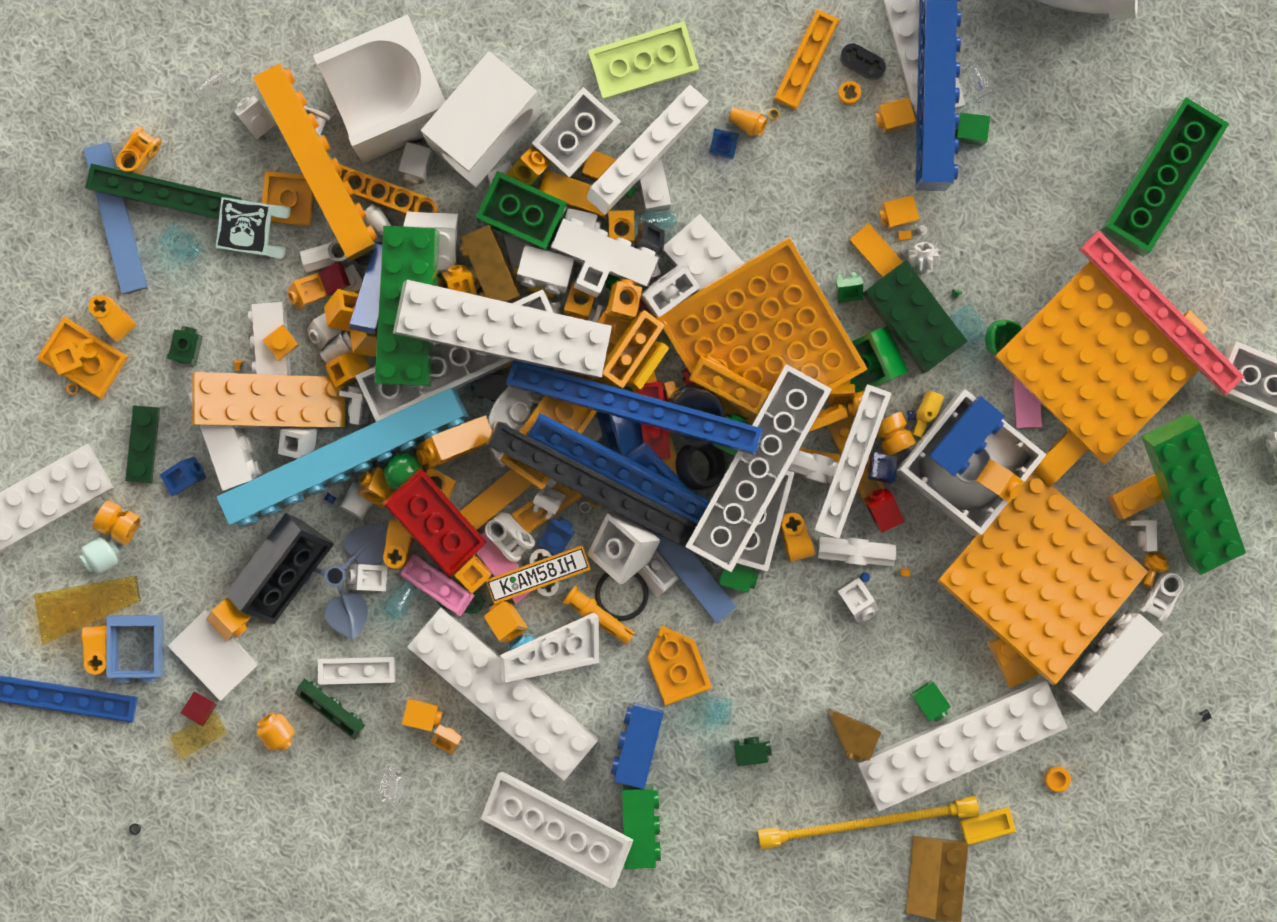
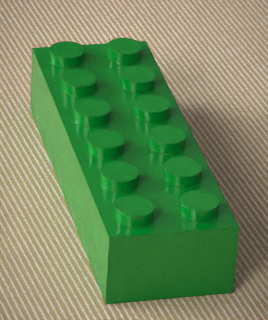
(1164, 177)
(412, 256)
(1193, 494)

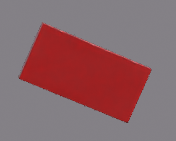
(434, 522)

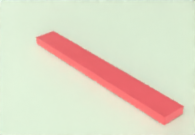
(1162, 313)

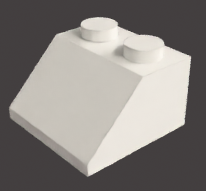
(622, 547)

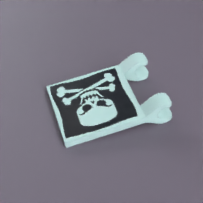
(246, 227)

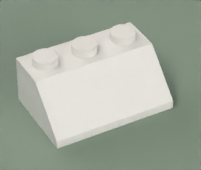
(576, 132)

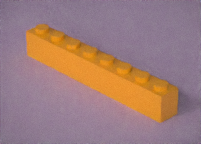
(315, 162)

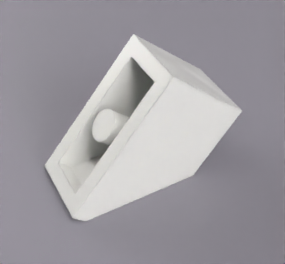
(655, 188)

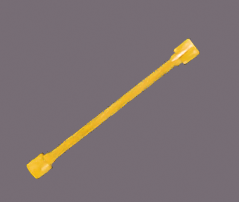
(962, 808)

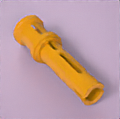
(587, 606)

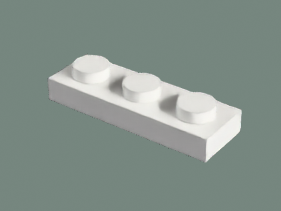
(356, 670)

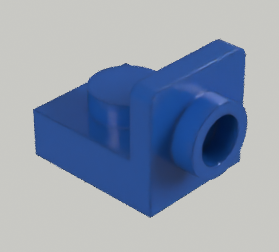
(183, 475)
(557, 536)

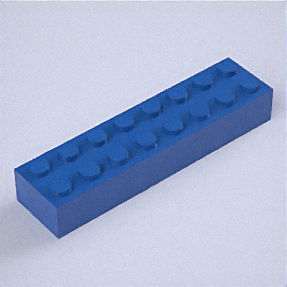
(937, 95)

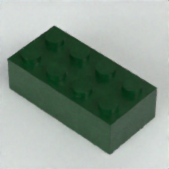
(914, 317)

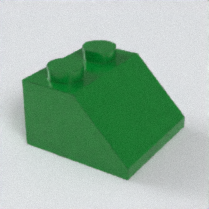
(880, 357)

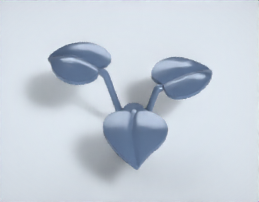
(350, 611)

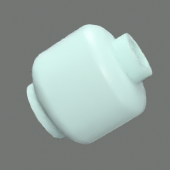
(99, 555)

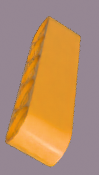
(392, 193)

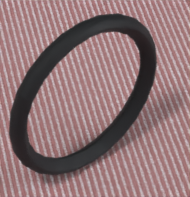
(625, 617)

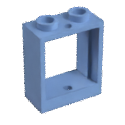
(112, 657)

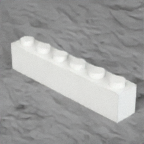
(647, 149)

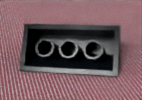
(279, 569)

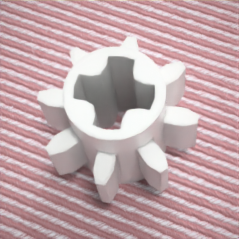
(923, 257)

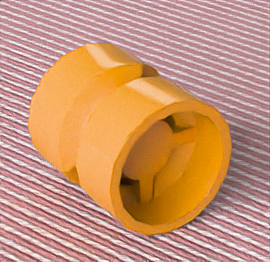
(894, 434)
(114, 521)

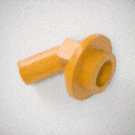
(1155, 563)

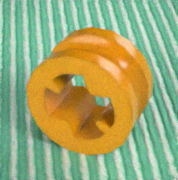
(841, 94)

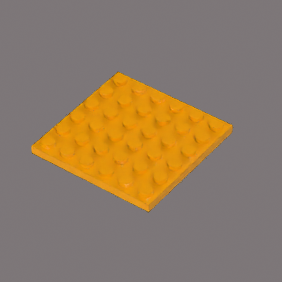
(761, 321)
(1096, 363)
(1043, 578)

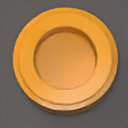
(1057, 779)

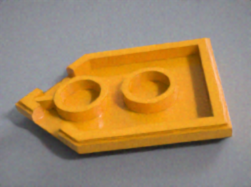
(677, 666)

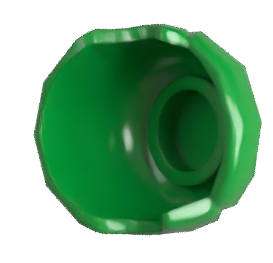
(999, 334)
(400, 469)

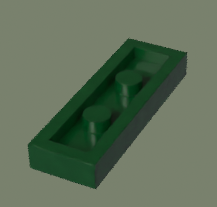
(142, 444)
(330, 708)

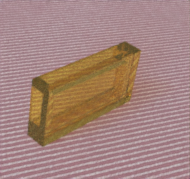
(197, 736)

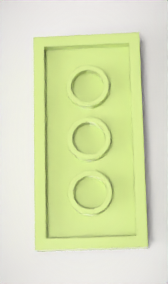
(643, 60)

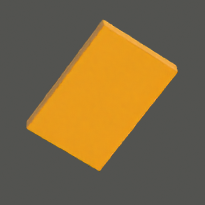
(97, 373)

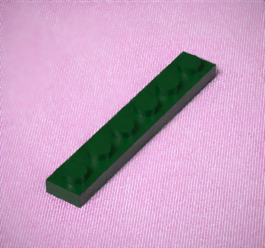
(155, 191)

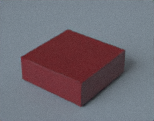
(334, 278)
(198, 708)

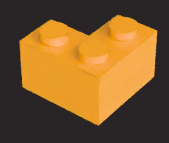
(338, 316)

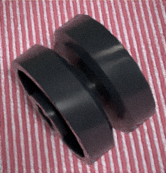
(700, 399)

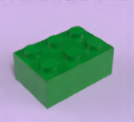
(521, 211)
(641, 826)

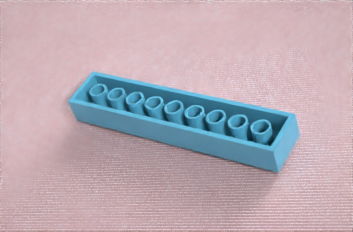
(339, 459)

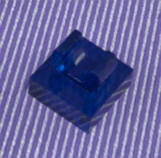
(723, 143)
(882, 468)

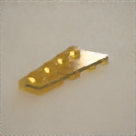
(75, 607)

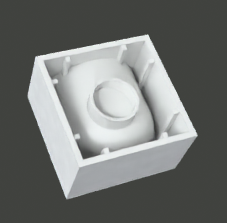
(382, 87)
(482, 119)
(962, 496)

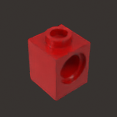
(884, 509)

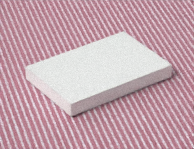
(212, 658)

